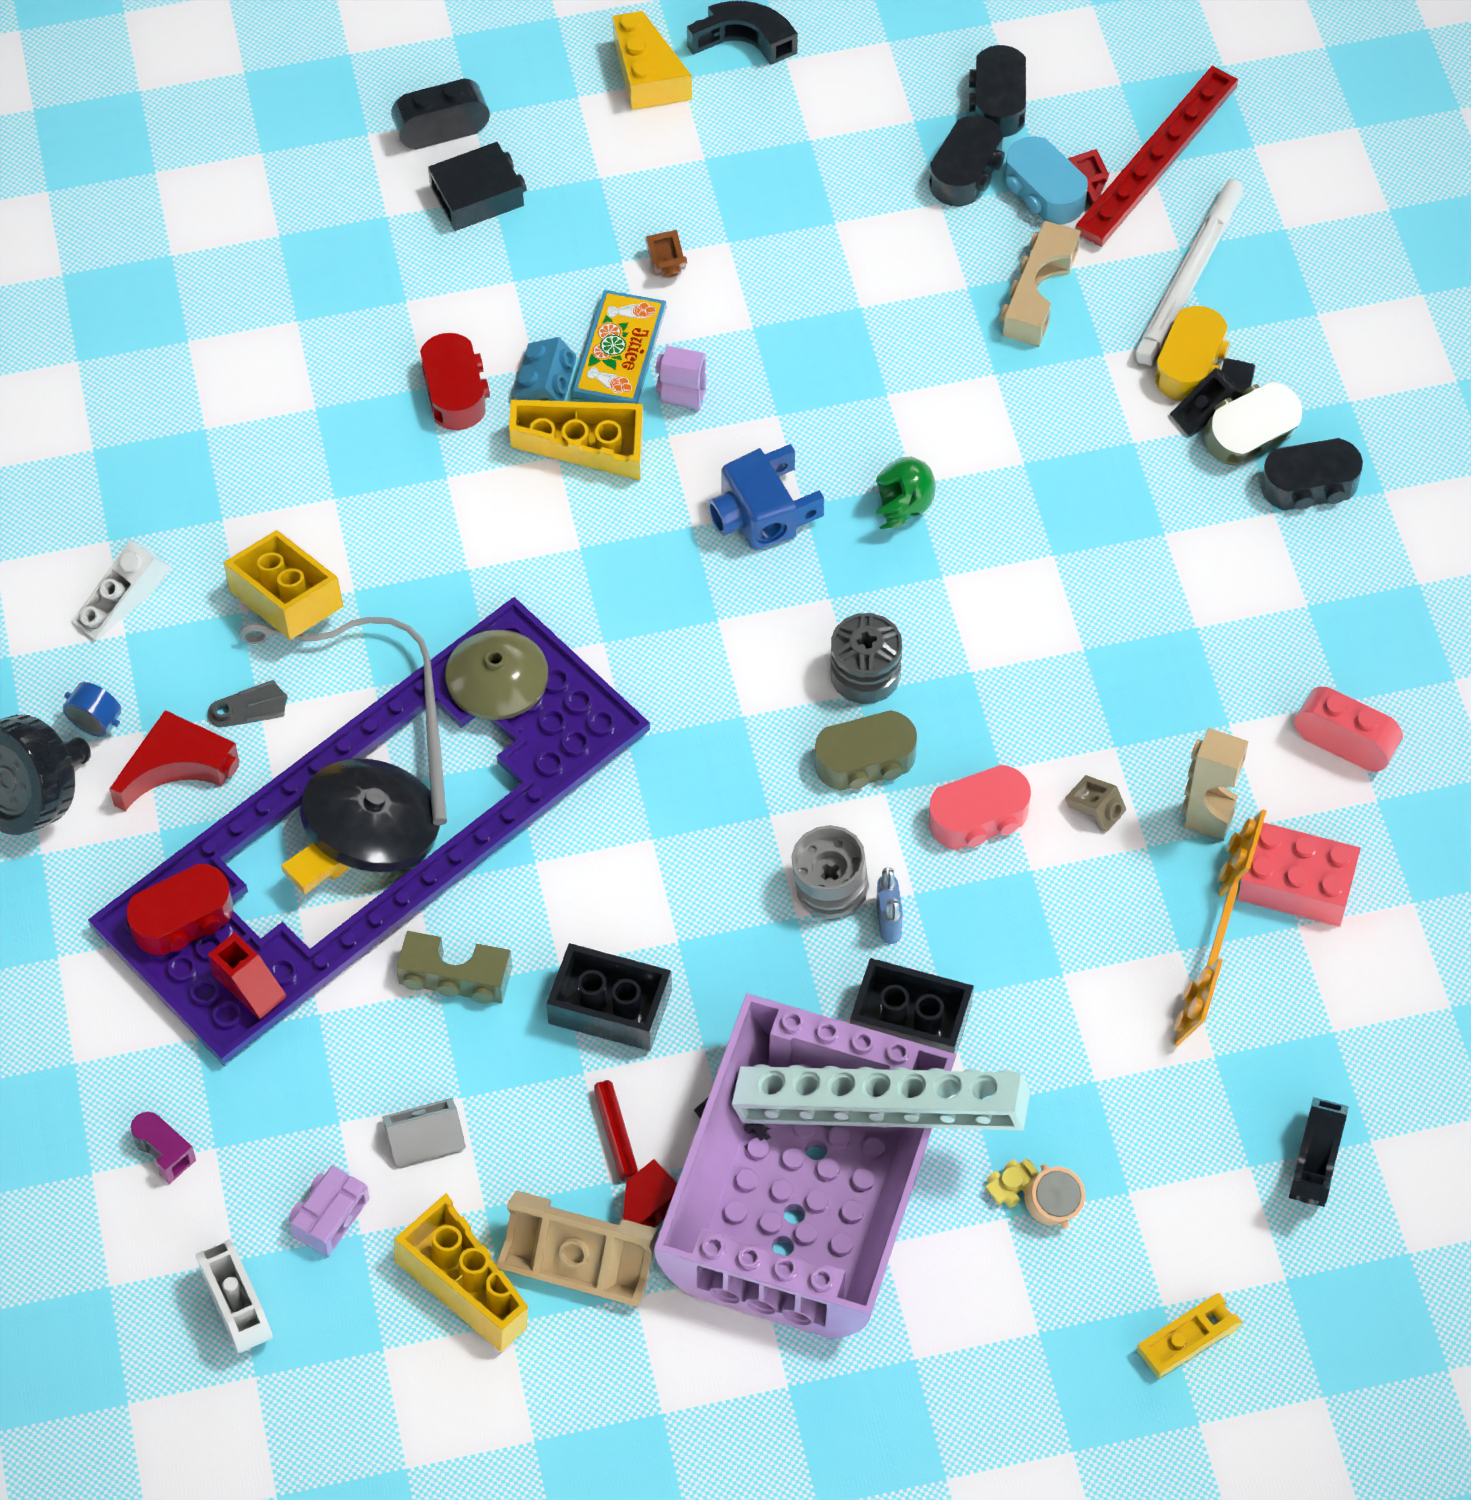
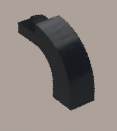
(746, 23)
(1318, 1152)

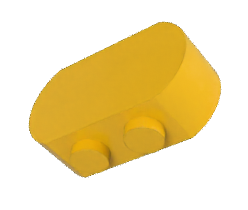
(1191, 351)

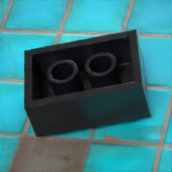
(609, 997)
(913, 1005)

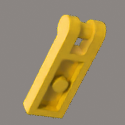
(1188, 1335)

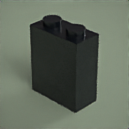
(477, 185)

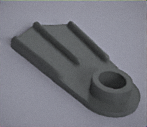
(250, 705)

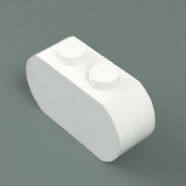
(234, 1296)

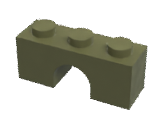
(480, 978)

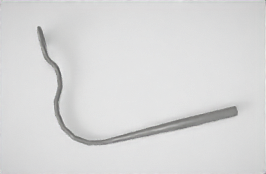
(433, 739)

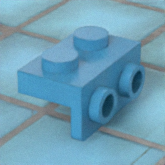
(545, 370)

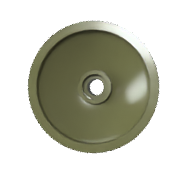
(500, 688)

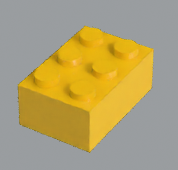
(283, 584)

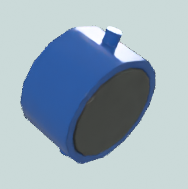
(92, 709)

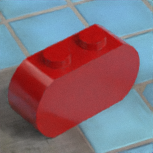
(454, 381)
(180, 909)

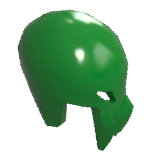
(905, 490)

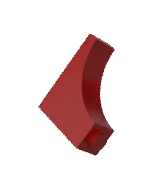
(172, 753)

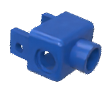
(758, 502)

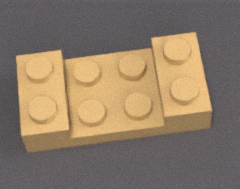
(577, 1250)

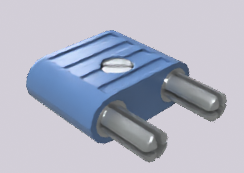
(889, 907)

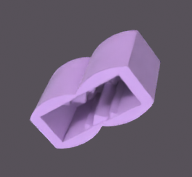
(681, 377)

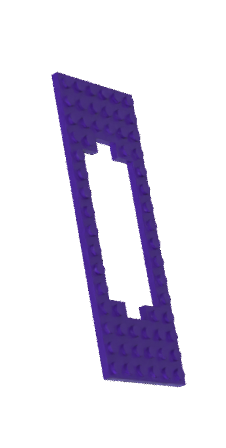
(553, 751)

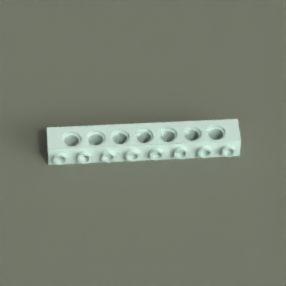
(1004, 1110)

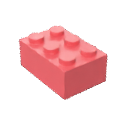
(1300, 874)

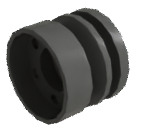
(866, 658)

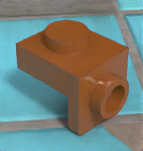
(666, 254)

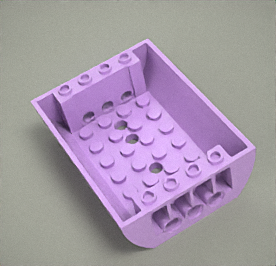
(735, 1199)

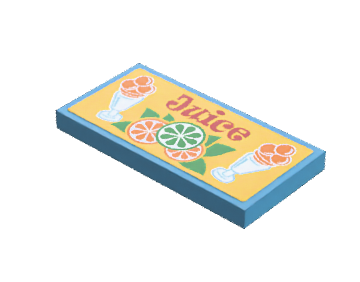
(619, 348)

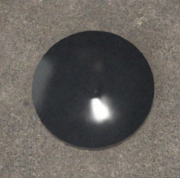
(369, 815)

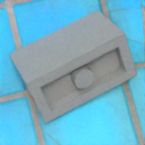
(424, 1132)

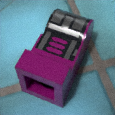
(164, 1143)

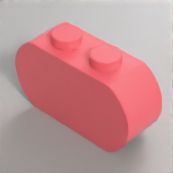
(1348, 729)
(979, 807)

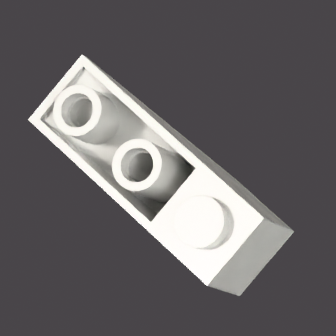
(121, 590)

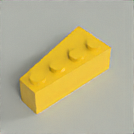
(581, 433)
(460, 1273)

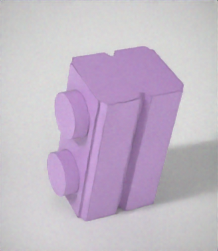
(328, 1210)

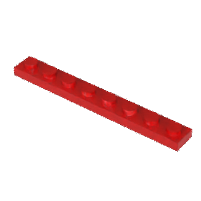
(1156, 156)

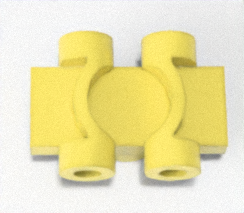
(1014, 1179)

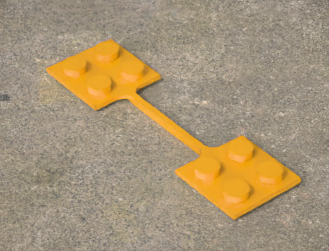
(1200, 992)

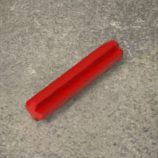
(615, 1129)

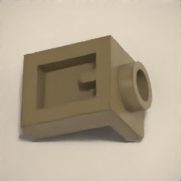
(1098, 800)

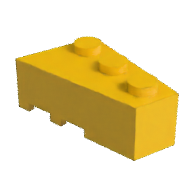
(648, 63)

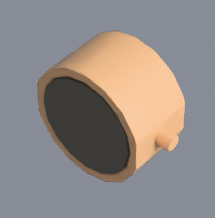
(1054, 1196)

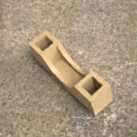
(1051, 255)
(1214, 767)

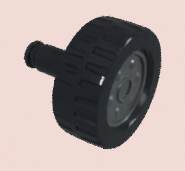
(36, 773)

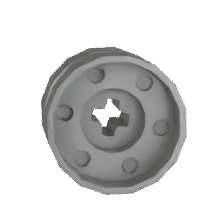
(830, 871)

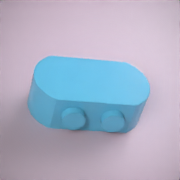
(1045, 180)

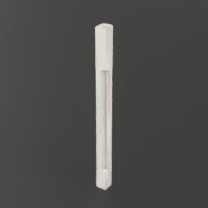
(1189, 272)

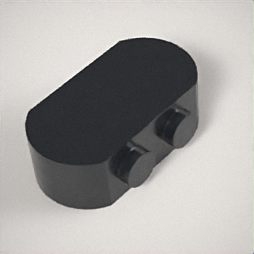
(1000, 87)
(440, 113)
(966, 161)
(1311, 474)

